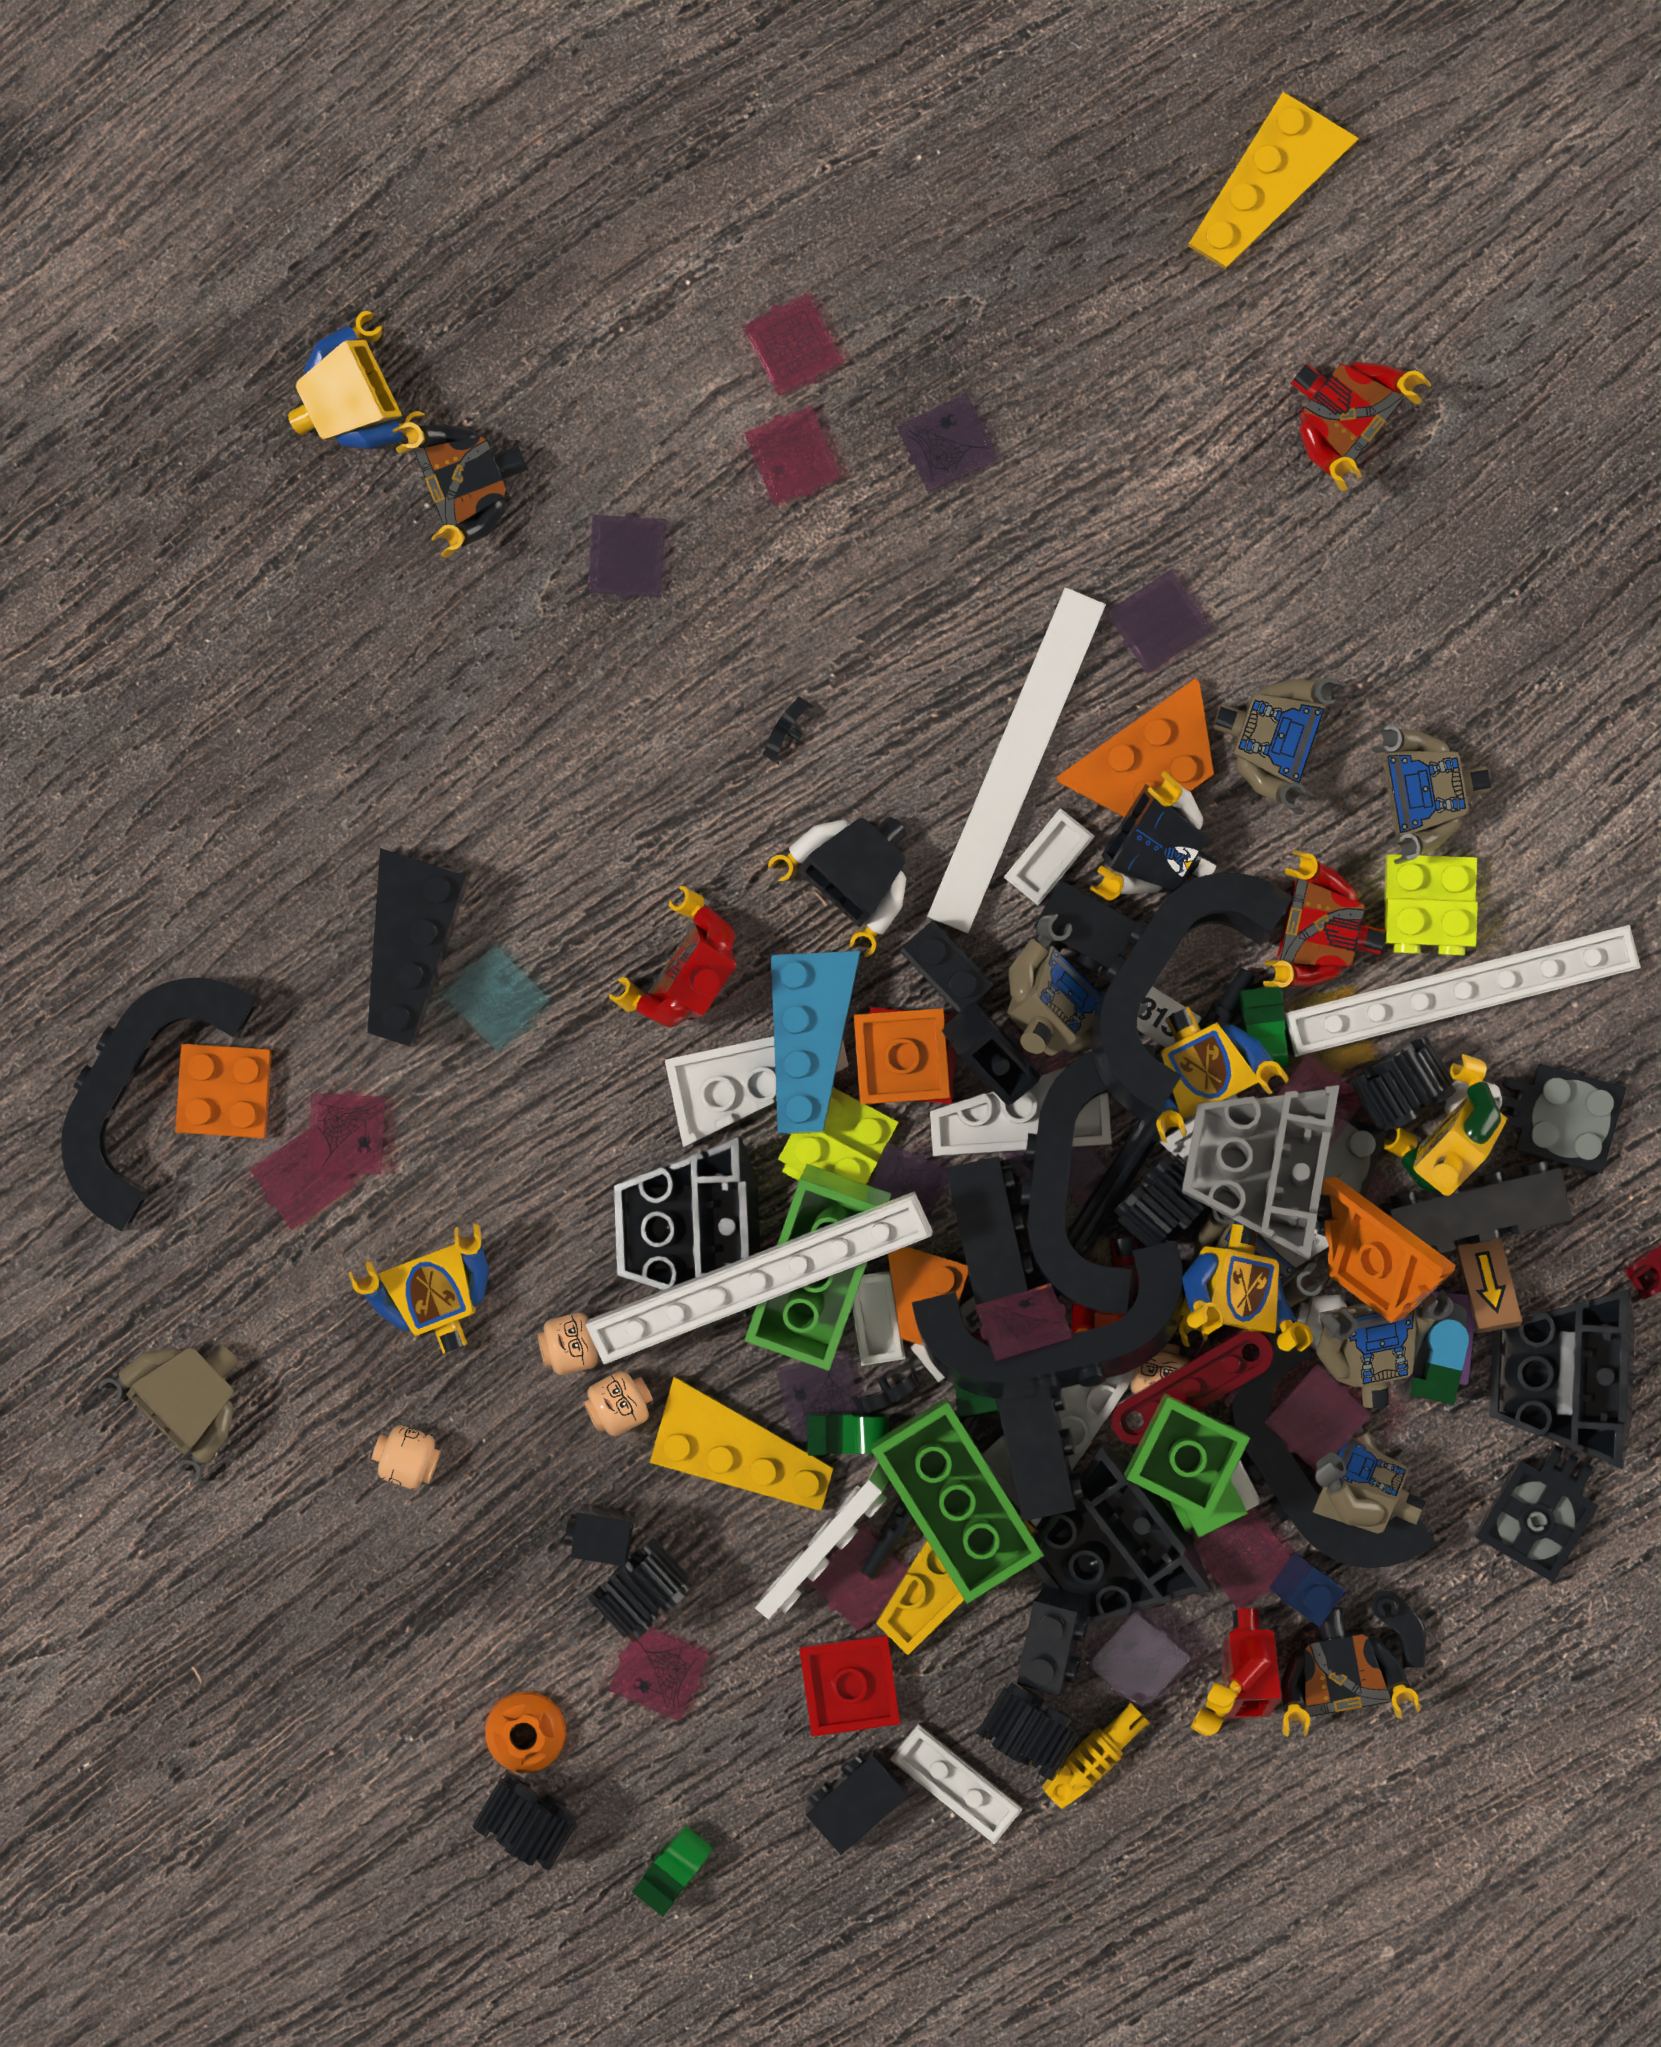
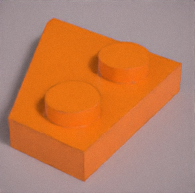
(920, 1277)

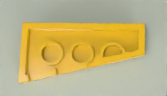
(1277, 168)
(726, 1447)
(921, 1600)

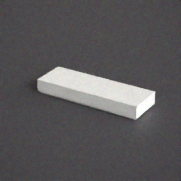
(956, 1783)

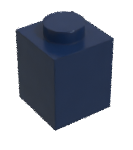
(1307, 1589)

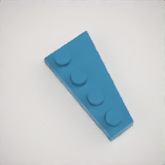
(809, 1023)

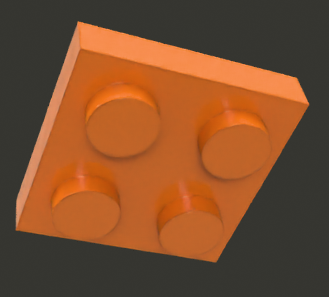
(901, 1056)
(223, 1091)

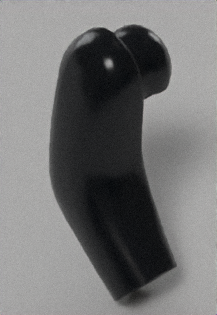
(1406, 1623)

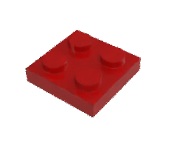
(849, 1685)

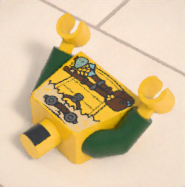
(1459, 1141)

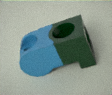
(1444, 1362)

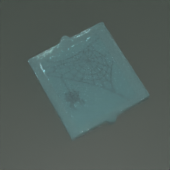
(496, 997)

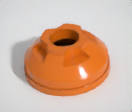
(531, 1709)

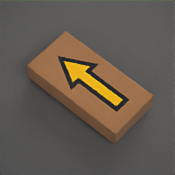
(1489, 1286)

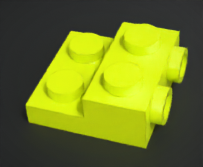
(1430, 904)
(849, 1144)

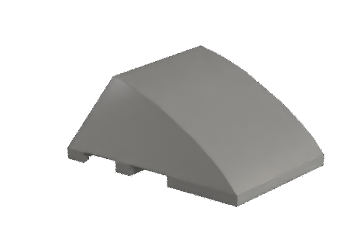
(1264, 1162)

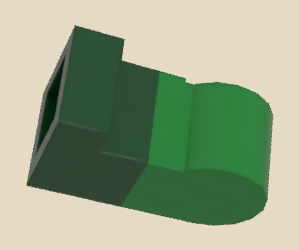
(1265, 1020)
(844, 1432)
(671, 1870)

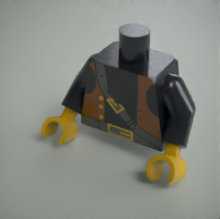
(462, 479)
(1341, 1674)

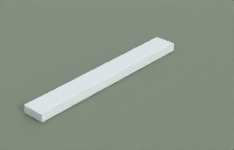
(1016, 760)
(1461, 990)
(759, 1277)

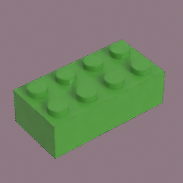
(813, 1317)
(956, 1500)

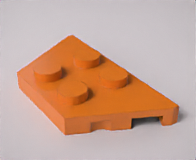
(1164, 739)
(1378, 1255)

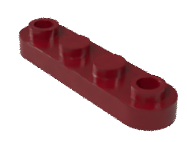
(1197, 1381)

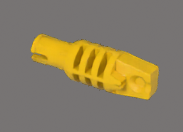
(1094, 1757)

